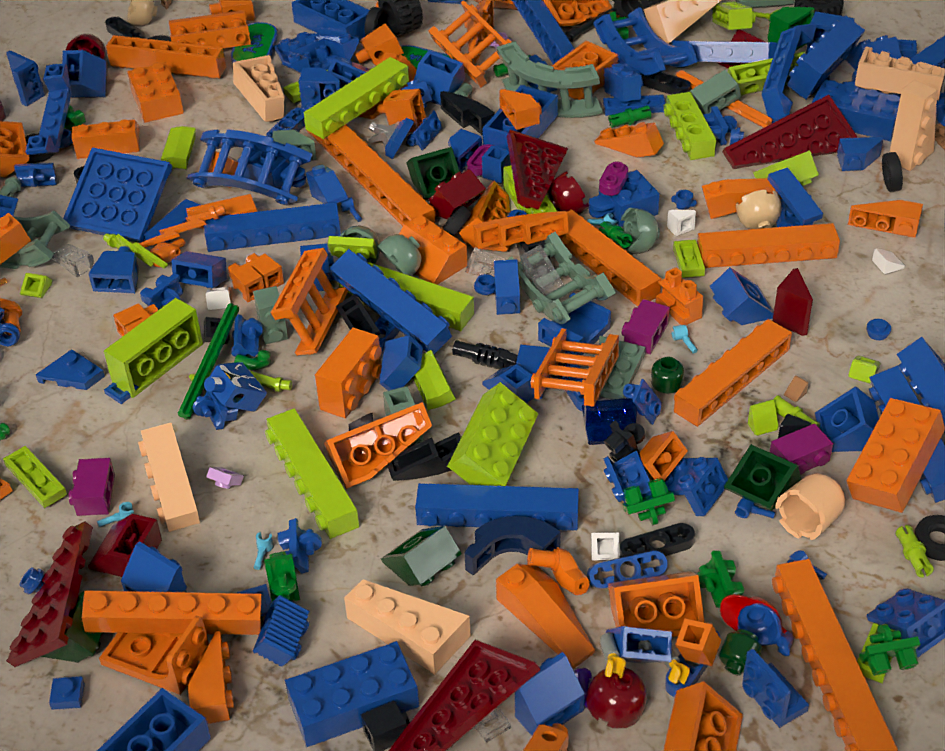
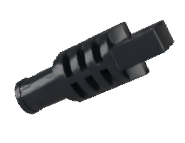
(485, 354)

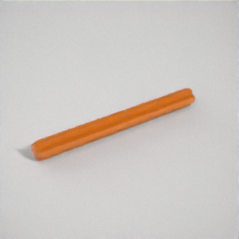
(737, 106)

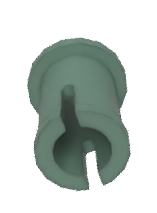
(464, 90)
(11, 186)

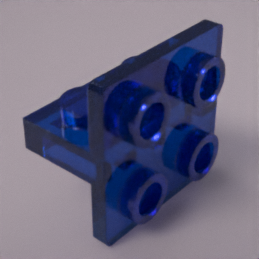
(603, 414)

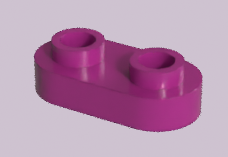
(475, 161)
(613, 178)

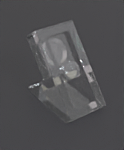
(540, 270)

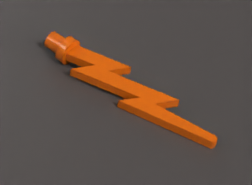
(192, 222)

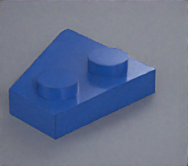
(72, 371)

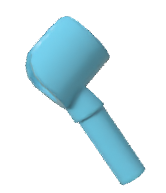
(608, 217)
(681, 332)
(125, 510)
(263, 546)

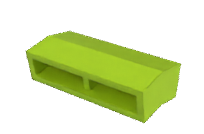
(179, 146)
(432, 383)

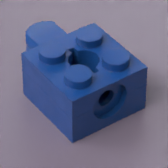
(277, 172)
(635, 194)

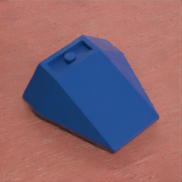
(315, 50)

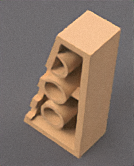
(673, 17)
(892, 74)
(260, 86)
(915, 125)
(170, 477)
(421, 628)

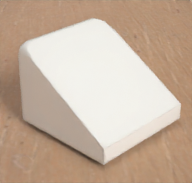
(681, 221)
(886, 261)
(218, 297)
(605, 546)

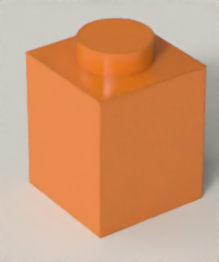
(698, 642)

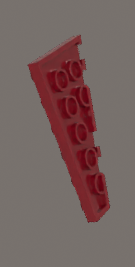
(810, 129)
(533, 167)
(49, 617)
(465, 697)

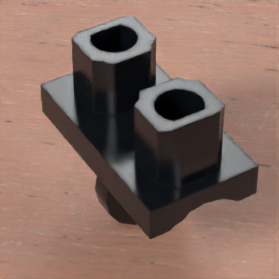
(624, 441)

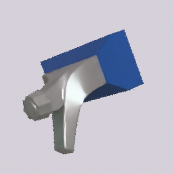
(391, 136)

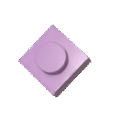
(224, 477)

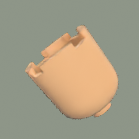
(811, 505)

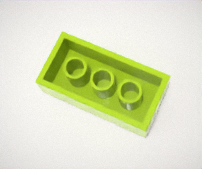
(154, 347)
(493, 438)

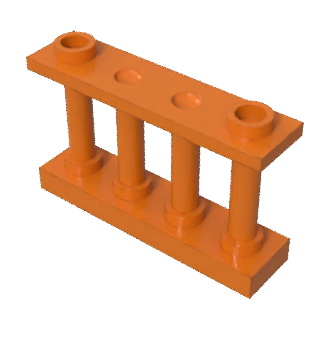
(212, 30)
(453, 49)
(294, 298)
(595, 375)

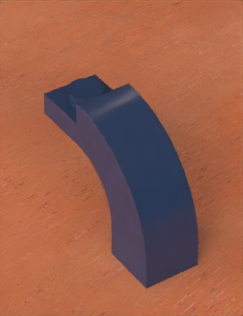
(509, 535)

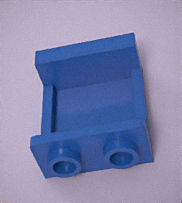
(584, 326)

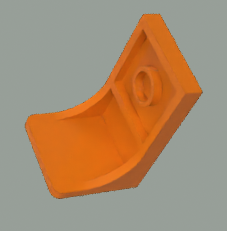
(159, 658)

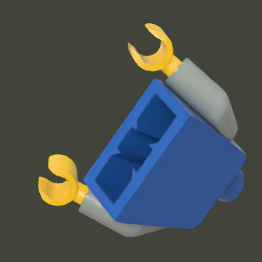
(640, 646)

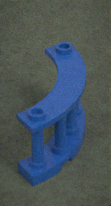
(657, 52)
(249, 143)

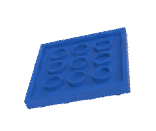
(117, 194)

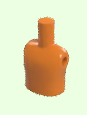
(167, 251)

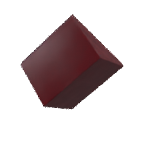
(793, 304)

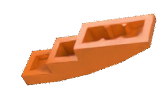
(520, 228)

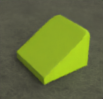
(35, 285)
(863, 368)
(763, 418)

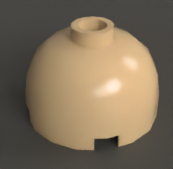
(141, 12)
(759, 209)

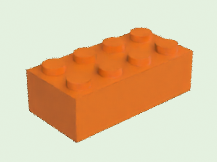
(896, 455)

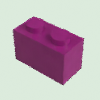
(646, 325)
(804, 447)
(92, 486)

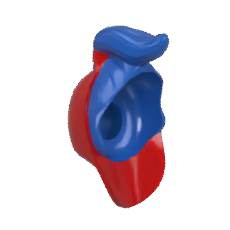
(757, 617)

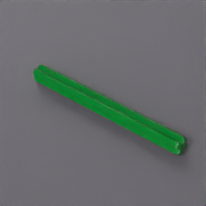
(208, 360)

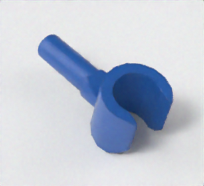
(349, 205)
(746, 507)
(801, 555)

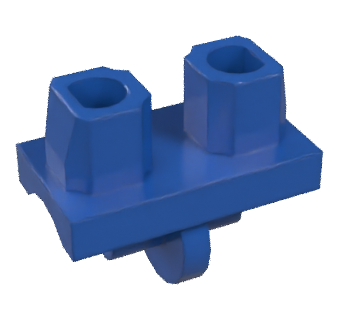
(720, 125)
(36, 174)
(166, 290)
(246, 336)
(211, 407)
(300, 544)

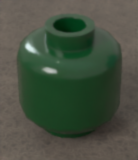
(667, 375)
(735, 650)

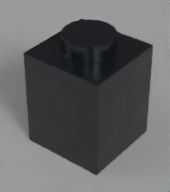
(384, 725)

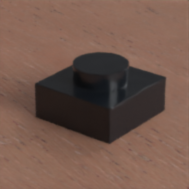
(210, 327)

